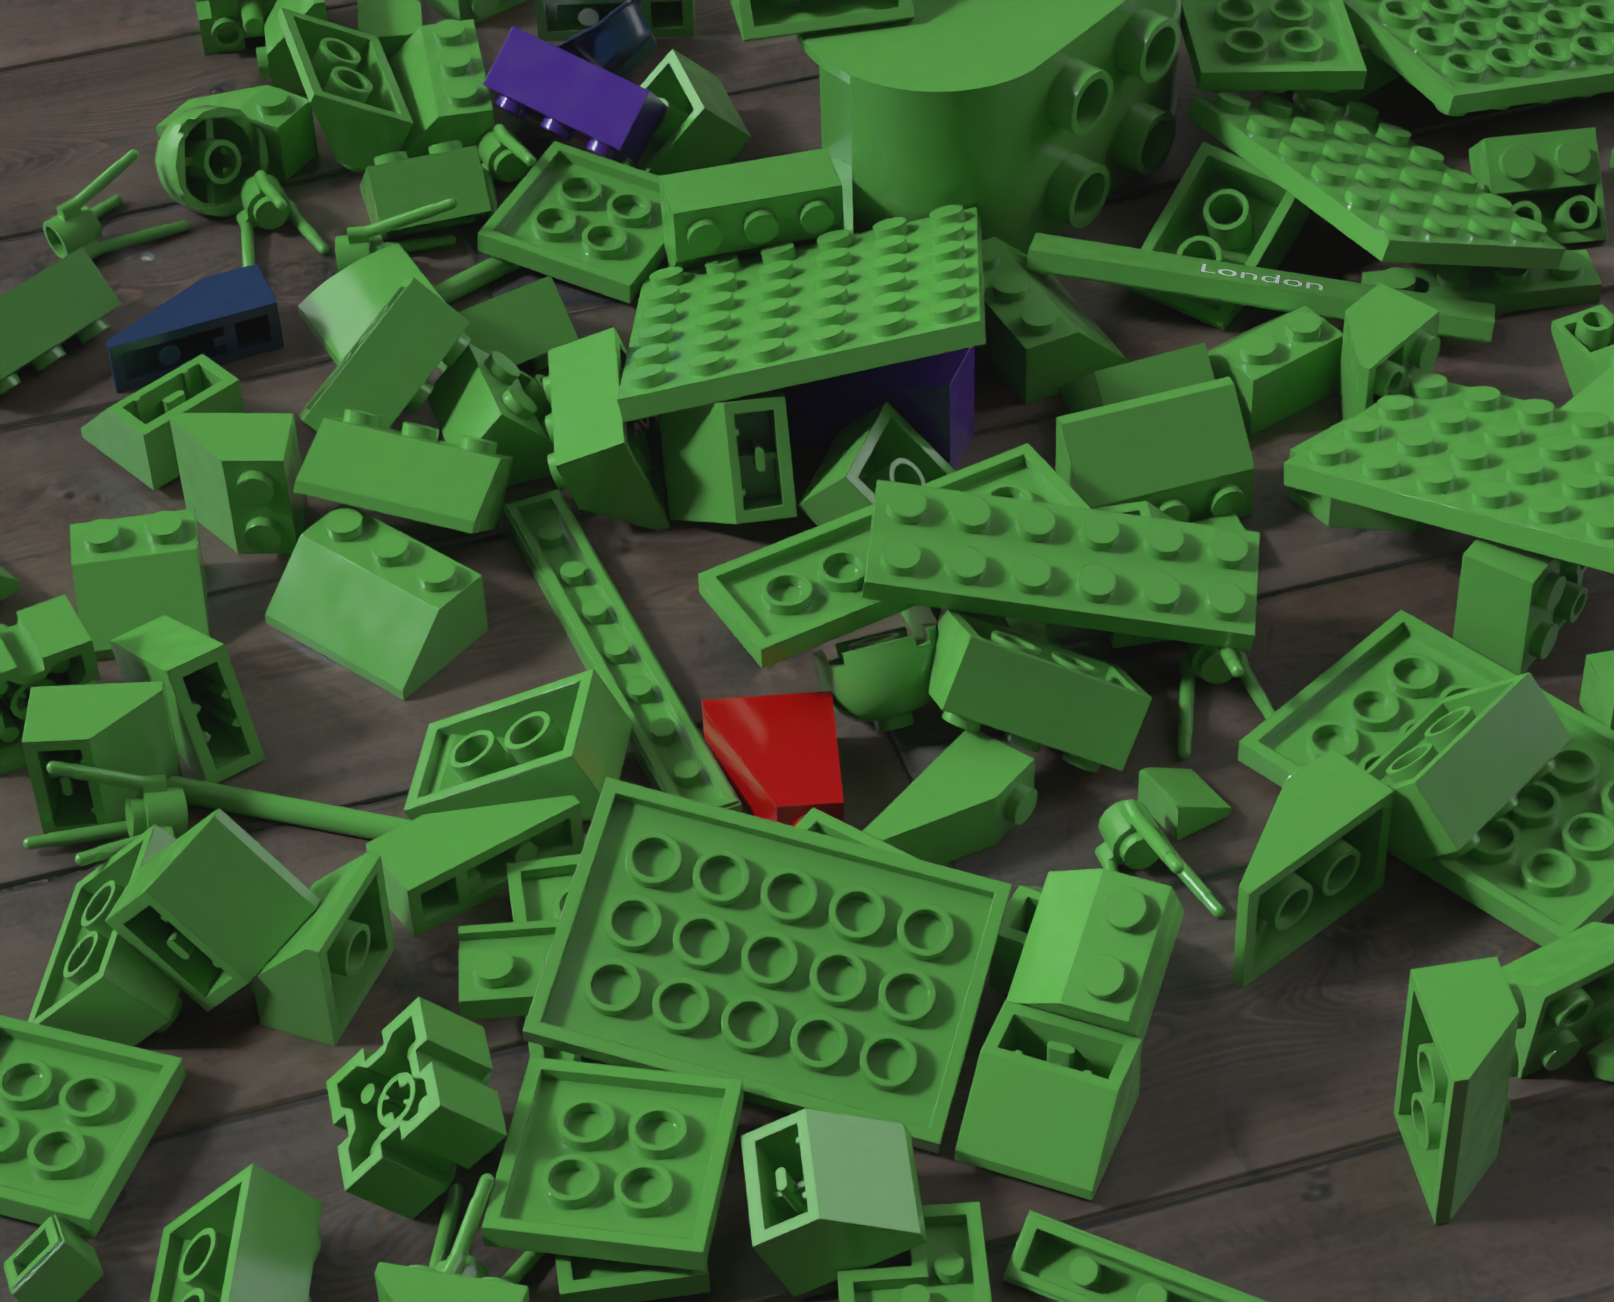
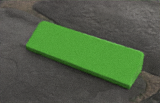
(1083, 1267)

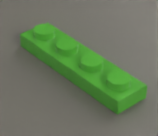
(1505, 287)

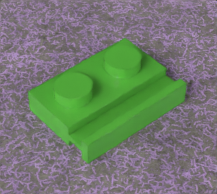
(501, 966)

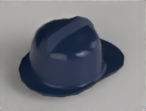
(616, 42)

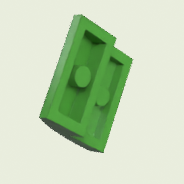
(354, 296)

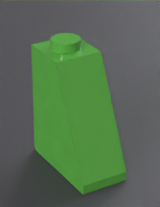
(201, 691)

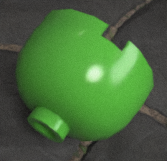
(209, 157)
(879, 676)

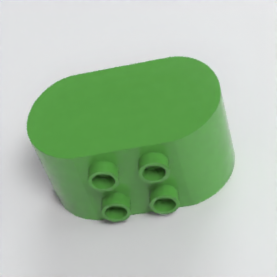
(998, 109)

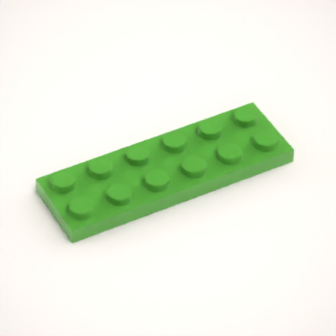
(1063, 565)
(813, 582)

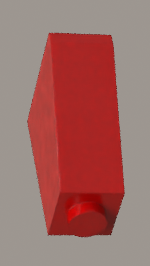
(778, 753)

